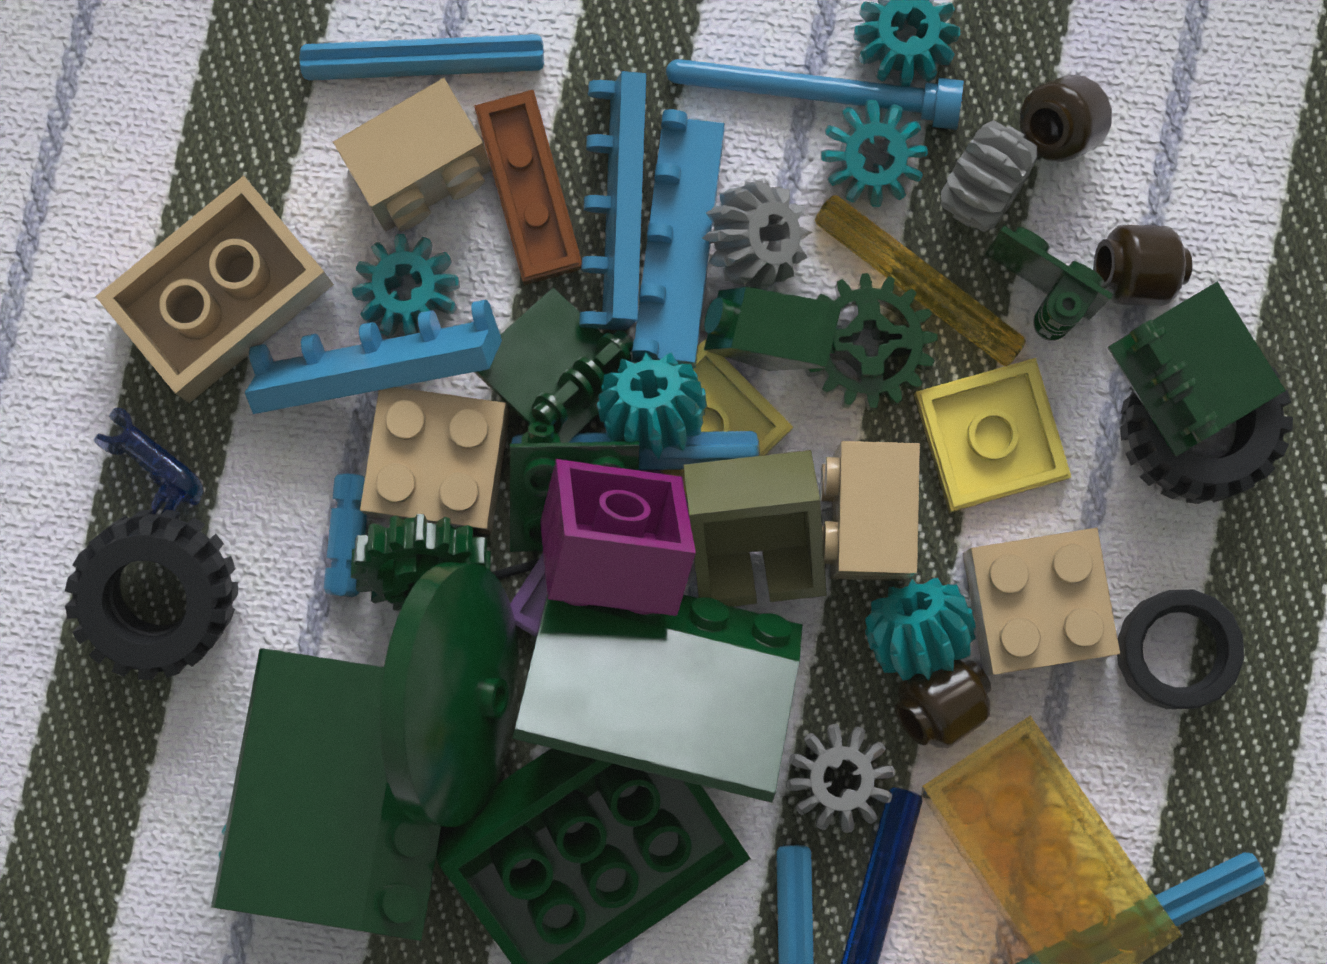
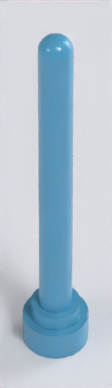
(935, 102)

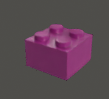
(616, 538)

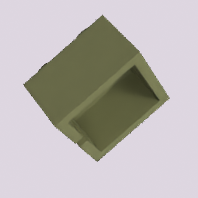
(755, 507)

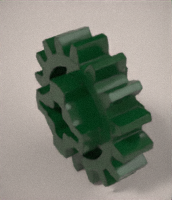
(899, 339)
(398, 556)

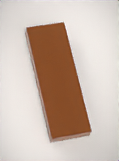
(528, 187)

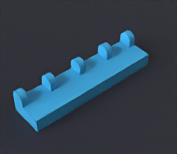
(622, 201)
(675, 252)
(373, 363)

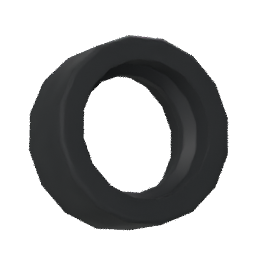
(1228, 647)

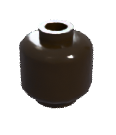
(1066, 117)
(1143, 264)
(945, 705)

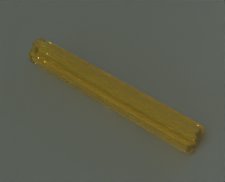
(912, 272)

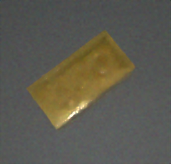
(1047, 855)

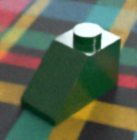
(771, 329)

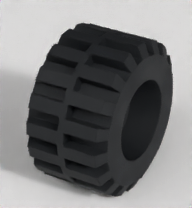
(1204, 478)
(121, 634)

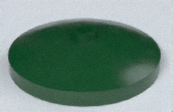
(449, 694)

